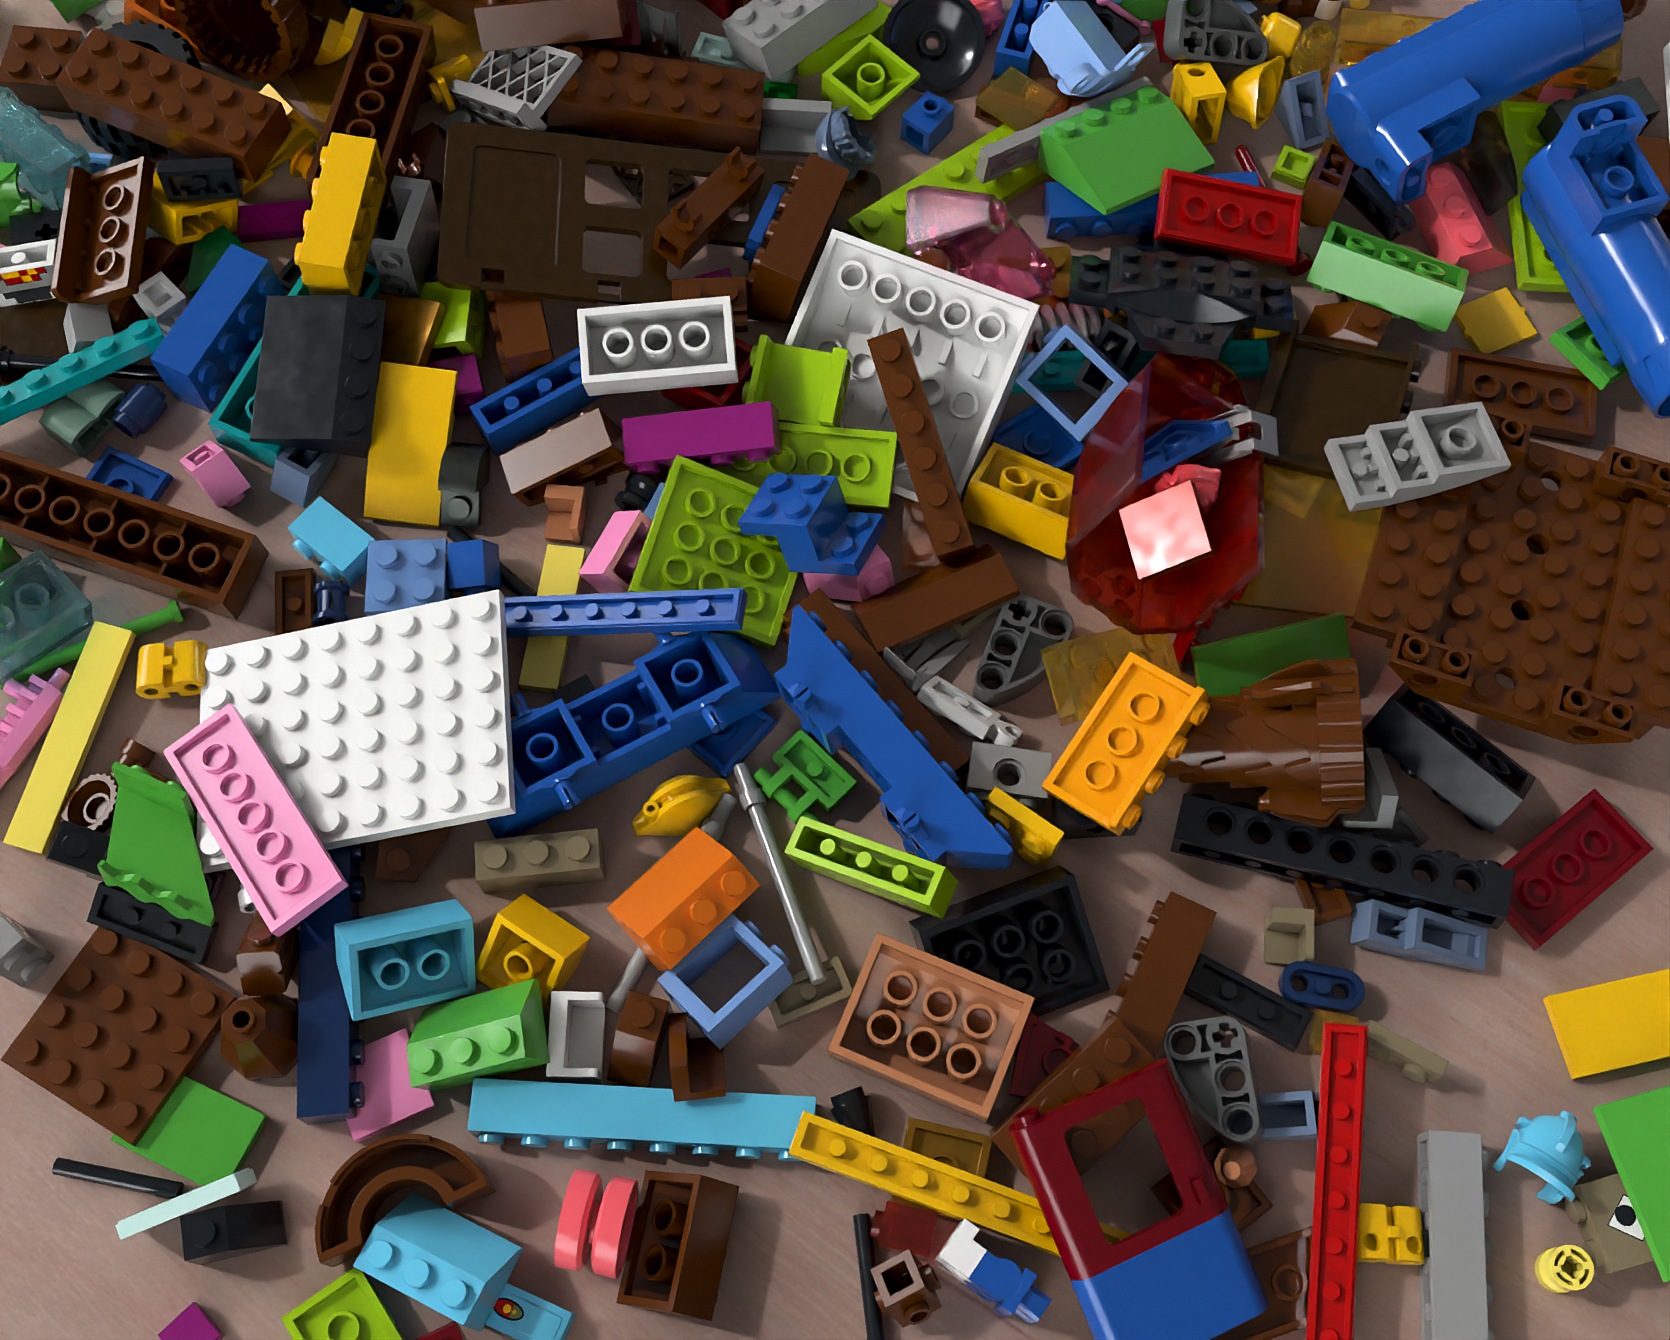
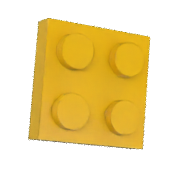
(1032, 835)

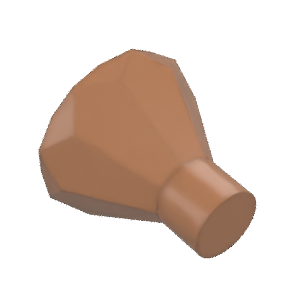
(1235, 1166)

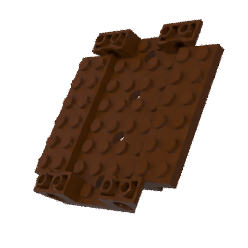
(1594, 599)

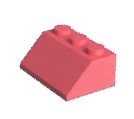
(1457, 223)

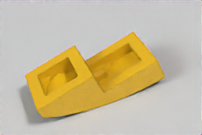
(338, 38)

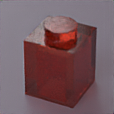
(904, 1228)

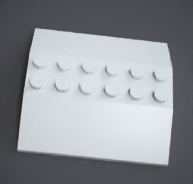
(959, 330)

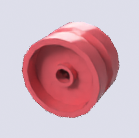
(596, 1223)

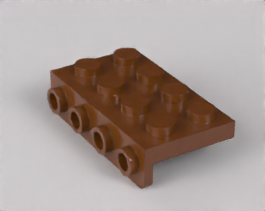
(103, 233)

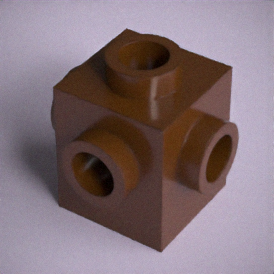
(906, 1289)

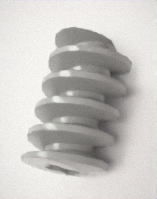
(1086, 319)

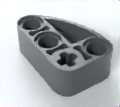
(1212, 21)
(1025, 667)
(1204, 1073)

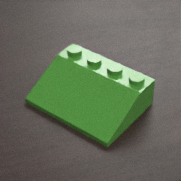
(1121, 148)
(1640, 1147)

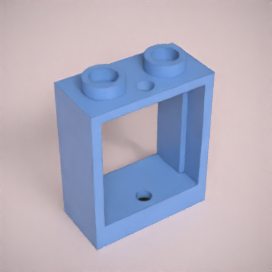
(1032, 365)
(748, 1001)

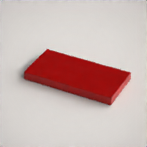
(1228, 217)

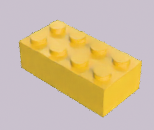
(341, 216)

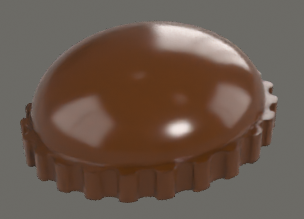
(92, 802)

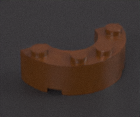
(378, 1172)

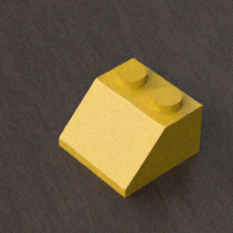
(528, 945)

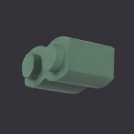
(83, 416)

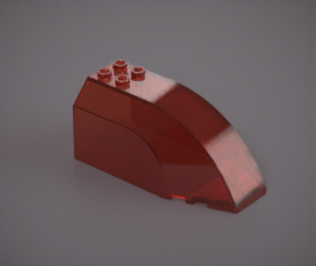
(1106, 481)

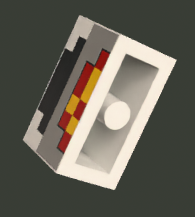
(27, 272)

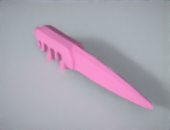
(28, 718)

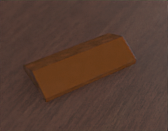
(935, 599)

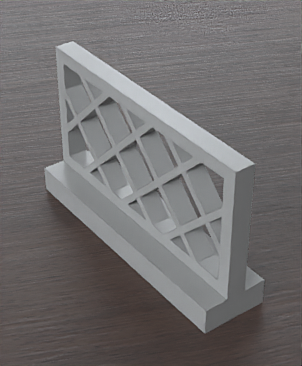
(502, 103)

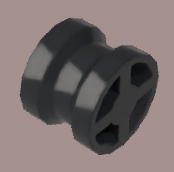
(636, 494)

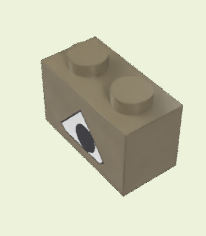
(1608, 1225)

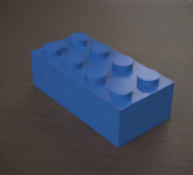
(217, 329)

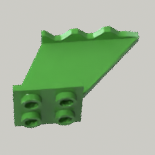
(155, 846)

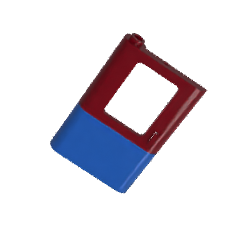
(1165, 1281)

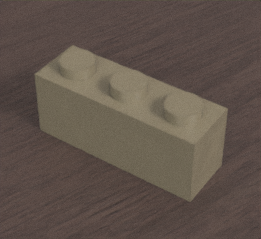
(539, 860)

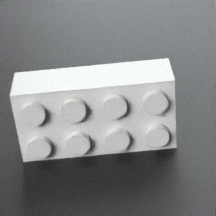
(657, 346)

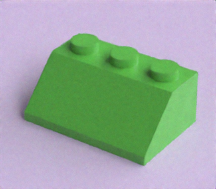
(478, 1037)

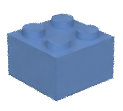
(406, 574)

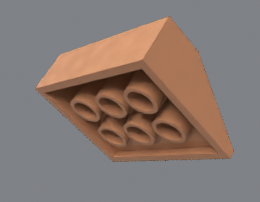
(931, 1027)

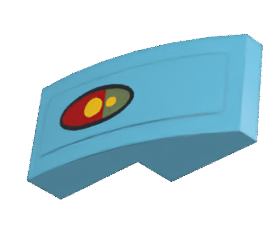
(528, 1316)

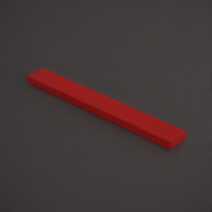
(1337, 1183)

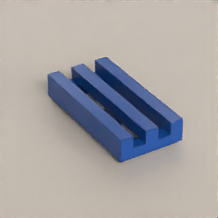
(758, 232)

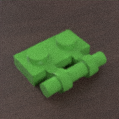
(813, 771)

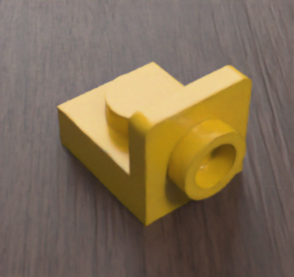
(443, 75)

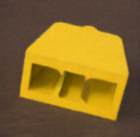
(1199, 98)

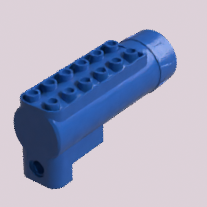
(1427, 89)
(1598, 221)

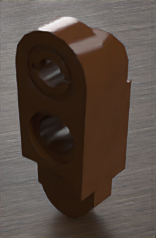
(158, 256)

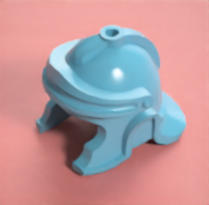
(1551, 1150)

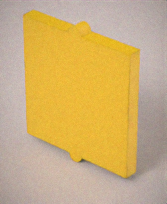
(1494, 322)

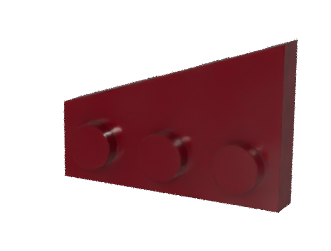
(1038, 1055)

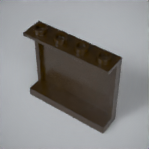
(1329, 392)

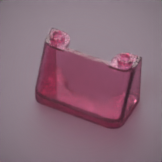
(978, 240)

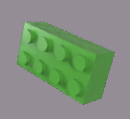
(1388, 277)

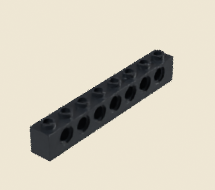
(1358, 877)

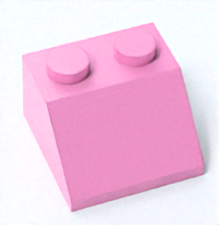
(617, 552)

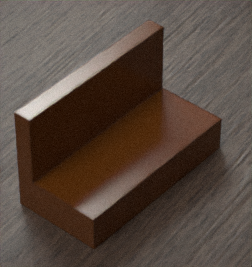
(695, 1063)

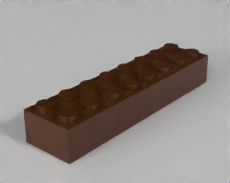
(127, 536)

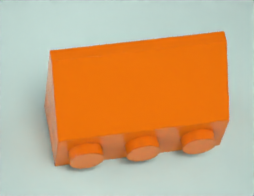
(682, 898)

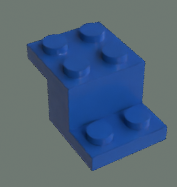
(813, 524)

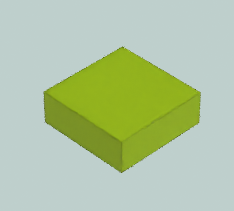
(1293, 167)

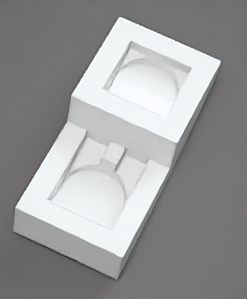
(162, 300)

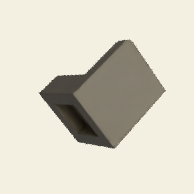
(1288, 935)

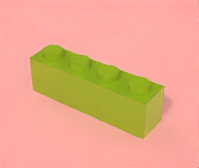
(872, 867)

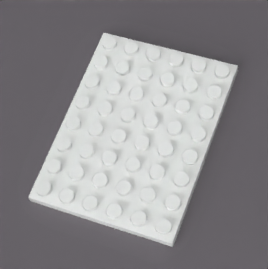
(378, 719)

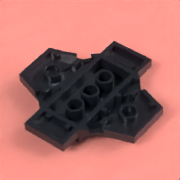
(1181, 296)

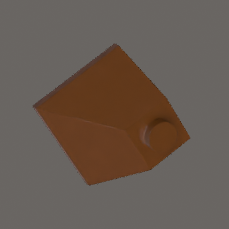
(1348, 323)

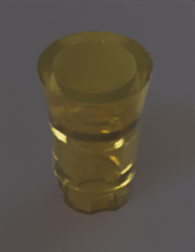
(1313, 52)

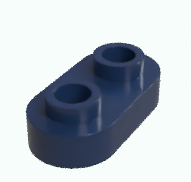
(1320, 985)

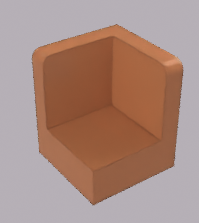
(566, 513)

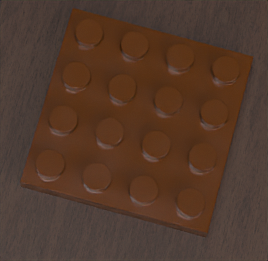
(119, 1032)

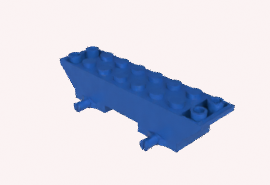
(667, 703)
(919, 794)

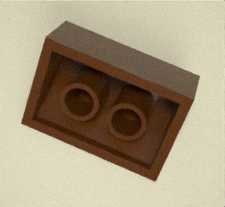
(678, 1244)

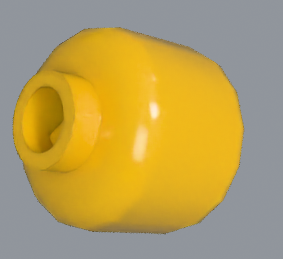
(1281, 34)

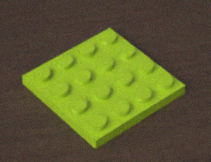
(701, 546)

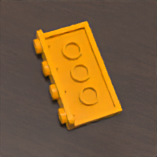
(1126, 744)

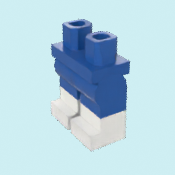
(990, 1276)

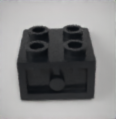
(199, 179)

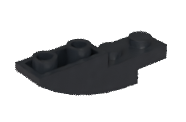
(84, 849)

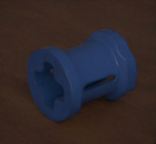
(330, 592)

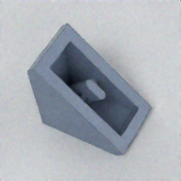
(1303, 110)

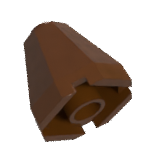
(260, 1036)

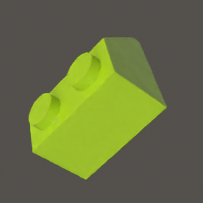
(867, 79)

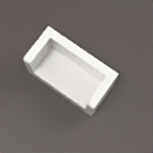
(576, 1037)

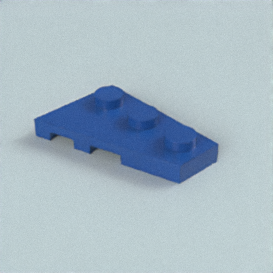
(1180, 441)

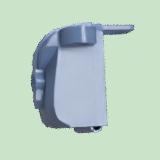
(1082, 50)

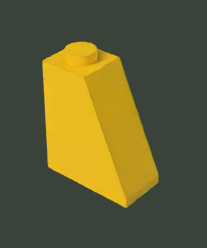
(189, 220)

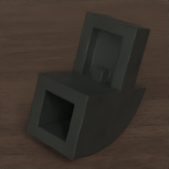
(461, 480)

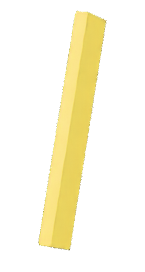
(69, 738)

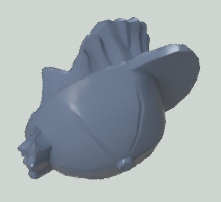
(842, 142)

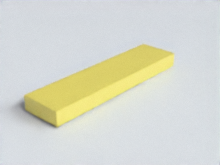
(547, 654)

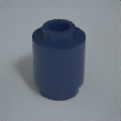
(139, 410)

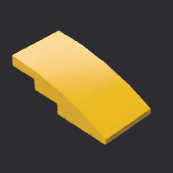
(407, 443)

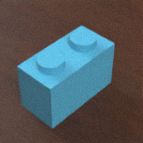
(332, 541)

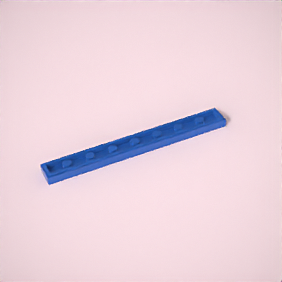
(625, 612)

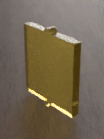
(1017, 100)

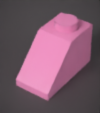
(215, 474)
(872, 580)

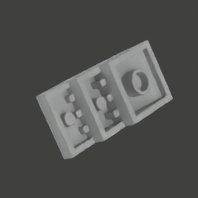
(1416, 456)

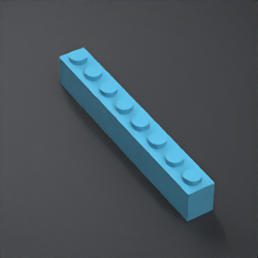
(634, 1117)

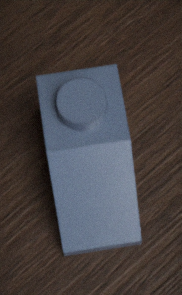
(301, 474)

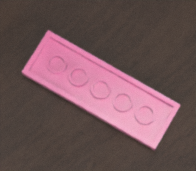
(255, 820)

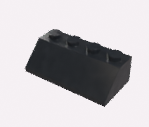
(1449, 758)

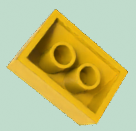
(1021, 499)

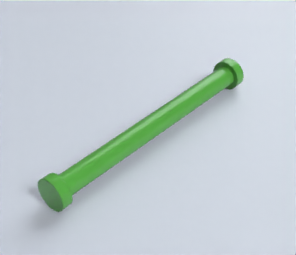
(72, 653)

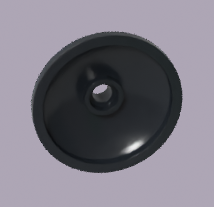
(952, 24)

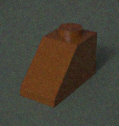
(638, 1039)

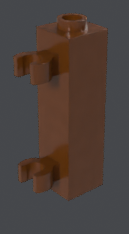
(708, 208)

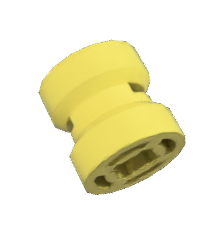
(1555, 1273)

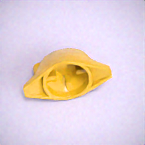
(1255, 90)
(679, 805)

